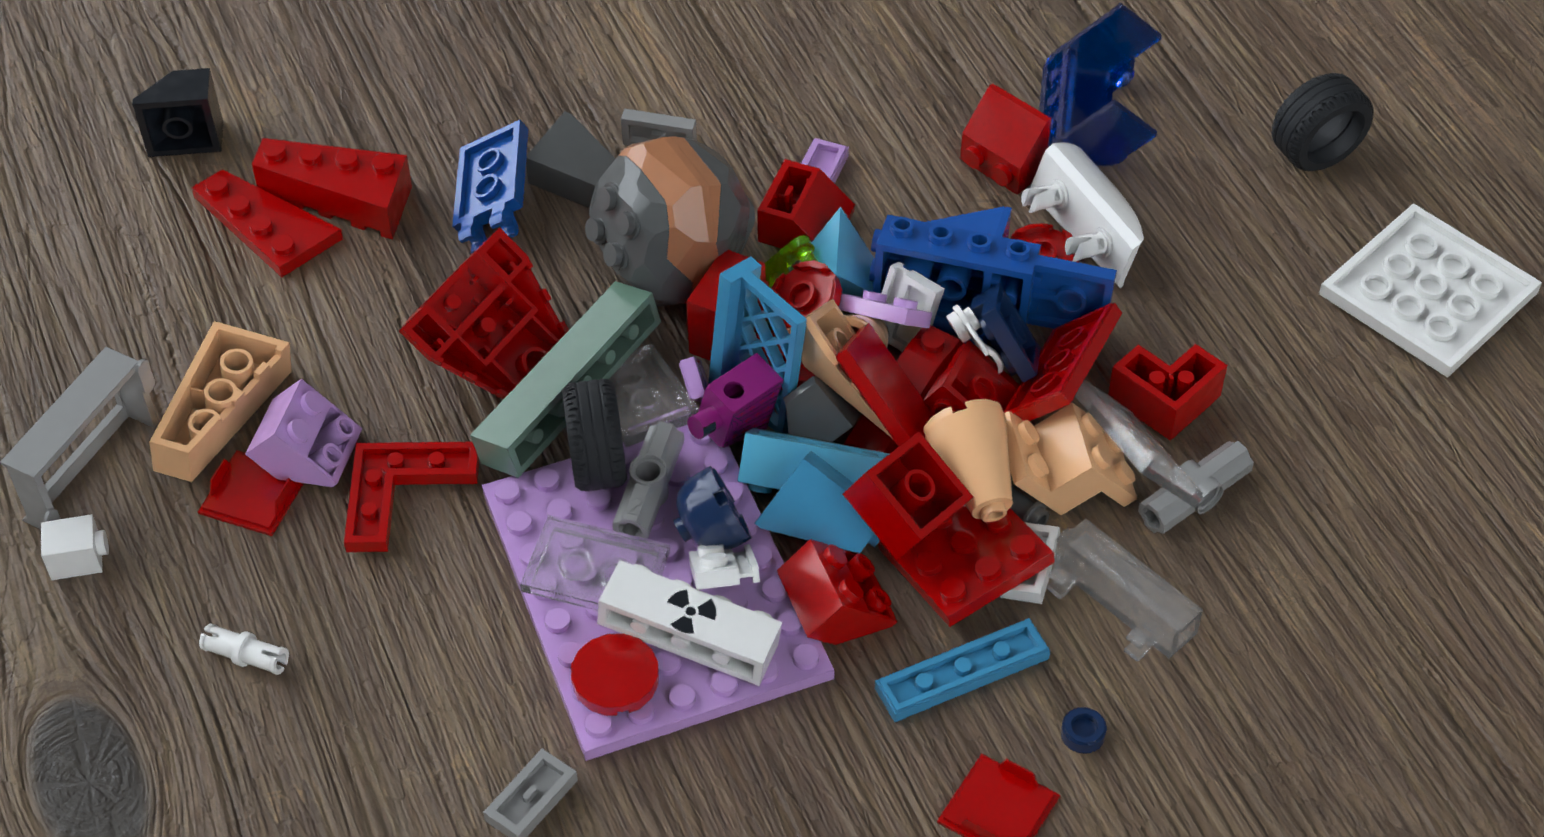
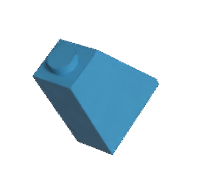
(815, 509)

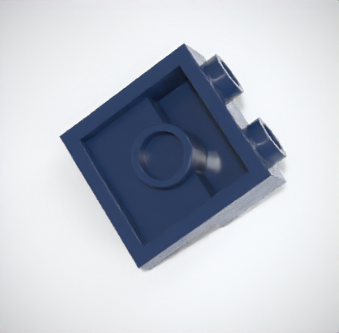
(1007, 332)

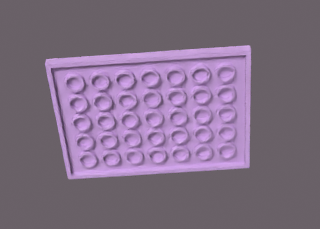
(686, 689)

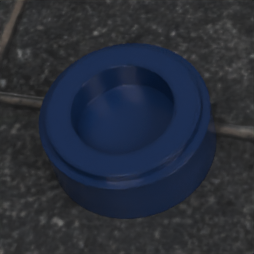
(1083, 730)

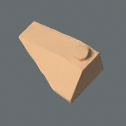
(824, 337)

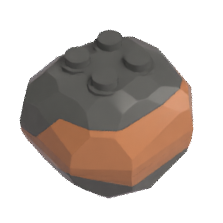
(668, 215)

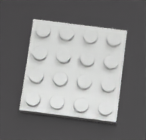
(1430, 289)

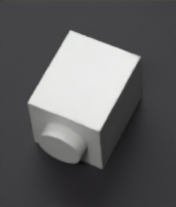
(73, 547)

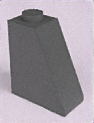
(568, 161)

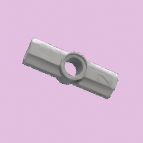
(1211, 475)
(649, 480)

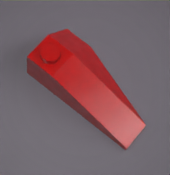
(922, 363)

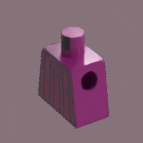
(737, 402)

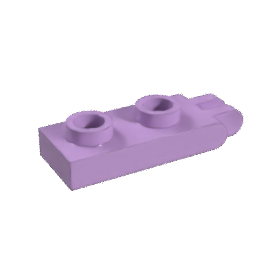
(875, 306)

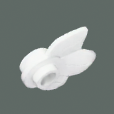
(965, 326)

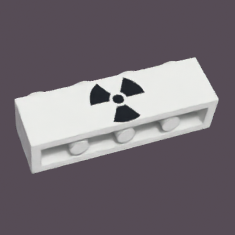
(689, 622)

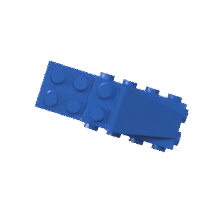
(974, 254)

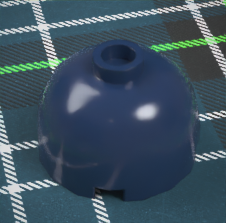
(709, 512)

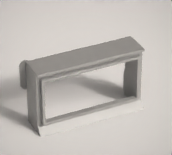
(68, 416)

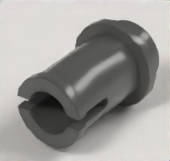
(1027, 509)

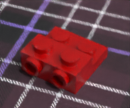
(970, 378)

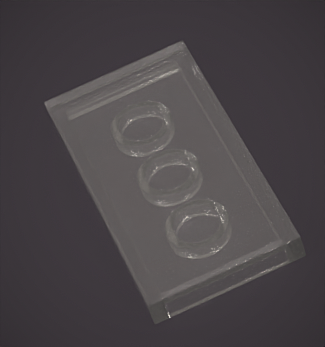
(1138, 443)

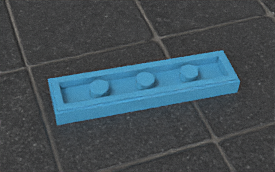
(962, 670)

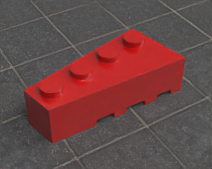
(337, 181)

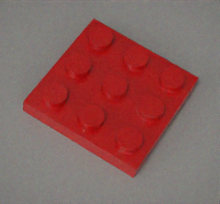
(971, 562)

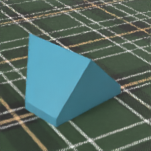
(845, 254)

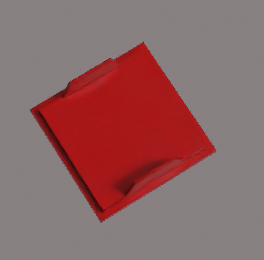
(248, 495)
(998, 802)

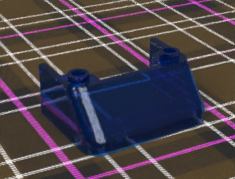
(1081, 85)

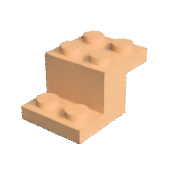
(1067, 460)

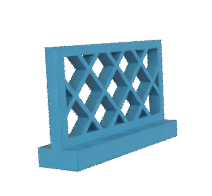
(735, 336)

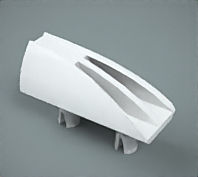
(1087, 207)

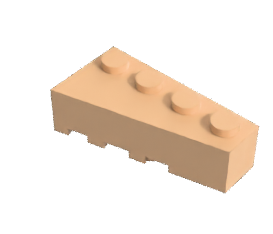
(217, 397)

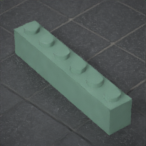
(589, 351)

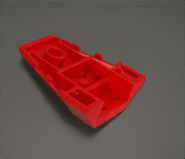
(488, 319)

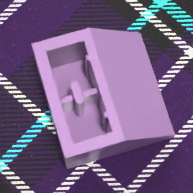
(304, 437)

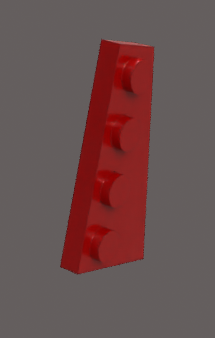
(265, 223)

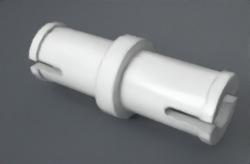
(244, 649)

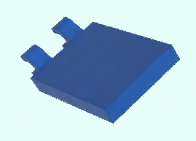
(490, 183)

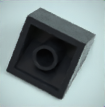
(180, 114)

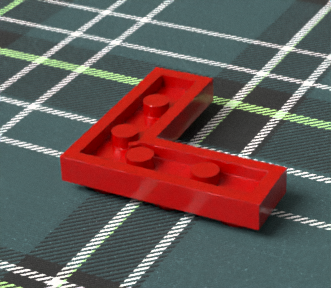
(384, 465)

